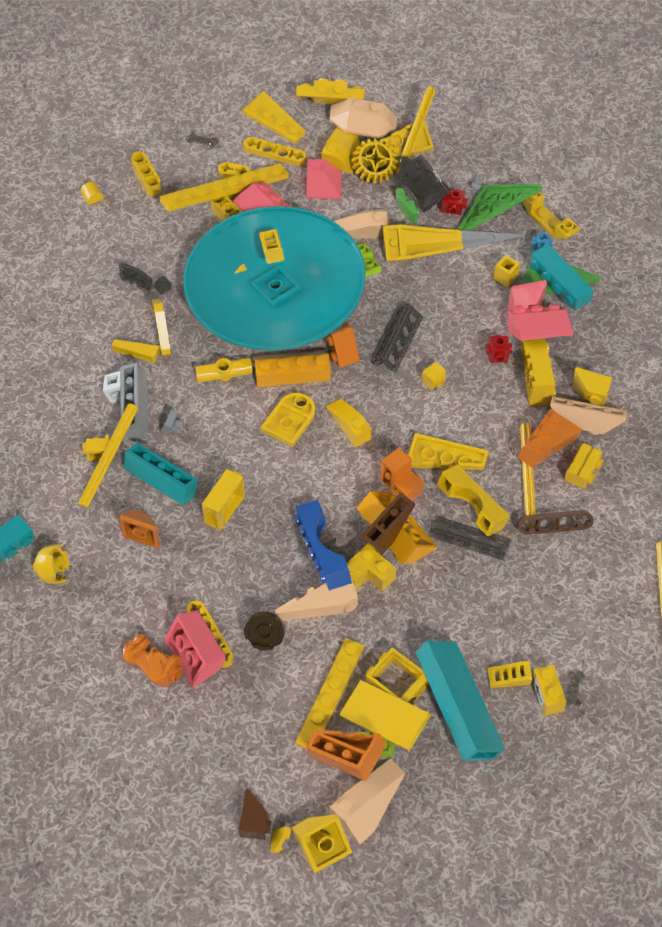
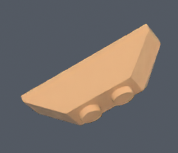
(363, 117)
(588, 416)

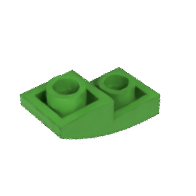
(407, 206)

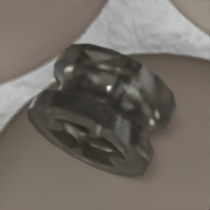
(162, 285)

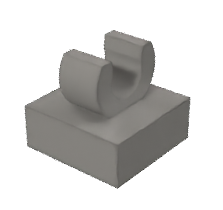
(171, 424)

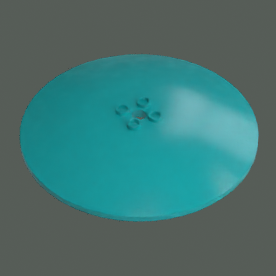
(317, 279)

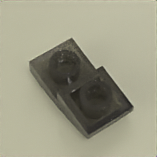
(134, 275)

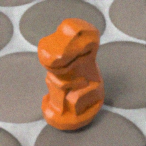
(156, 665)

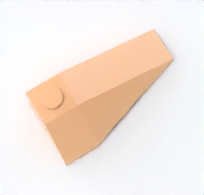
(364, 224)
(320, 603)
(367, 801)

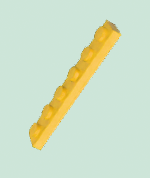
(331, 691)

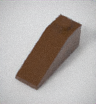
(388, 524)

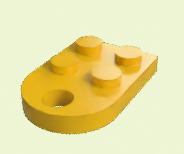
(288, 419)

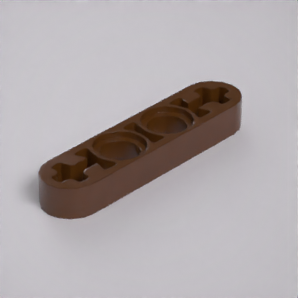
(555, 522)

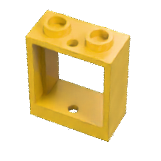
(223, 499)
(405, 664)

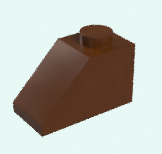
(254, 818)

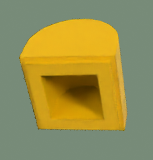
(91, 193)

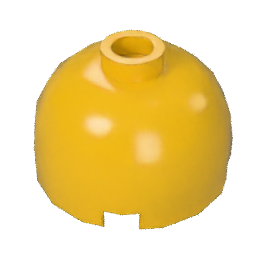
(49, 562)

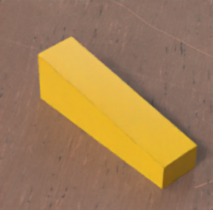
(138, 350)

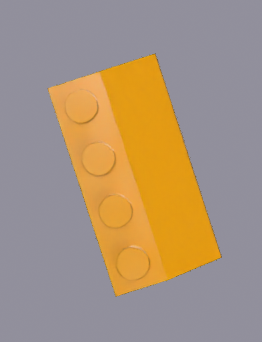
(292, 368)
(412, 540)

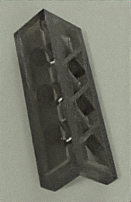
(395, 333)
(468, 540)

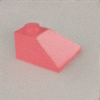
(323, 180)
(527, 295)

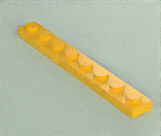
(222, 187)

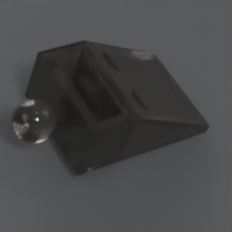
(421, 182)

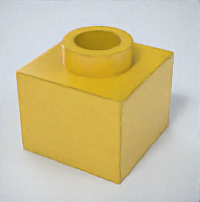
(434, 376)

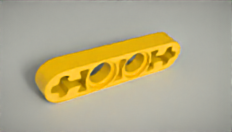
(275, 150)
(213, 629)

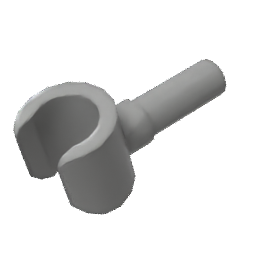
(475, 186)

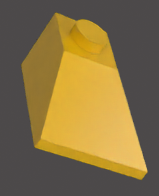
(591, 386)
(321, 841)

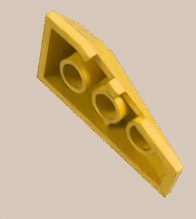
(340, 150)

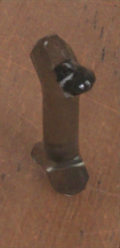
(211, 142)
(575, 678)

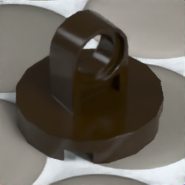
(264, 630)

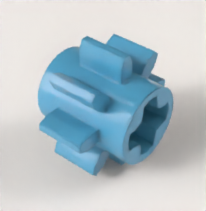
(541, 240)

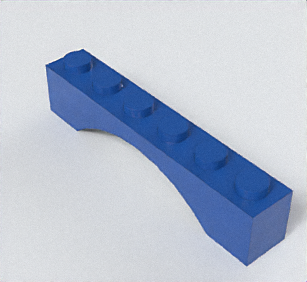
(332, 565)

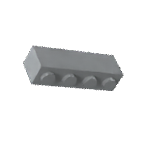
(134, 391)

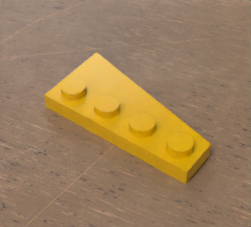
(272, 116)
(398, 140)
(444, 454)

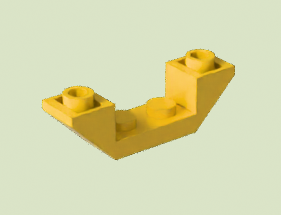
(547, 220)

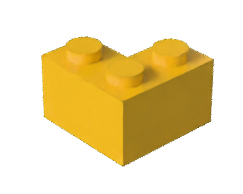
(371, 566)

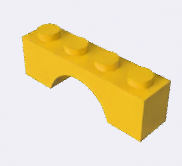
(458, 484)

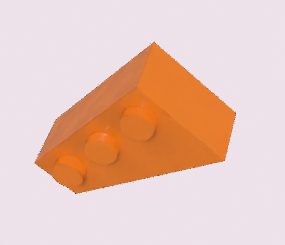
(548, 438)
(347, 752)

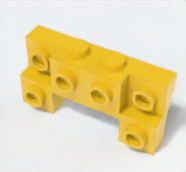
(329, 91)

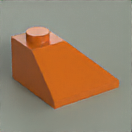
(139, 528)

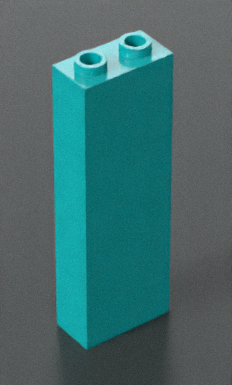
(460, 701)

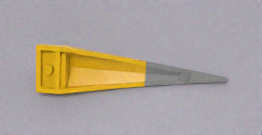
(414, 242)

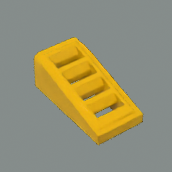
(271, 247)
(518, 681)

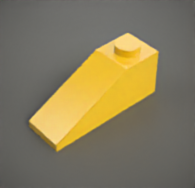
(350, 422)

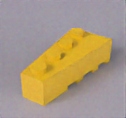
(538, 372)

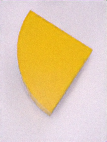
(278, 838)

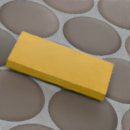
(385, 715)

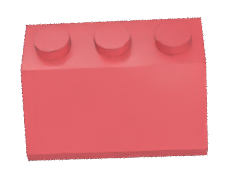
(259, 196)
(539, 322)
(196, 646)

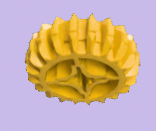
(381, 161)

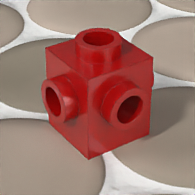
(454, 202)
(498, 349)

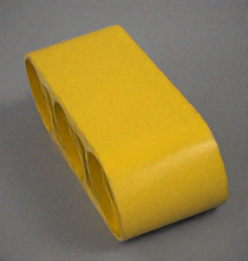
(146, 174)
(224, 208)

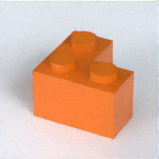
(342, 346)
(398, 476)

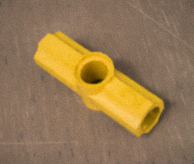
(223, 370)

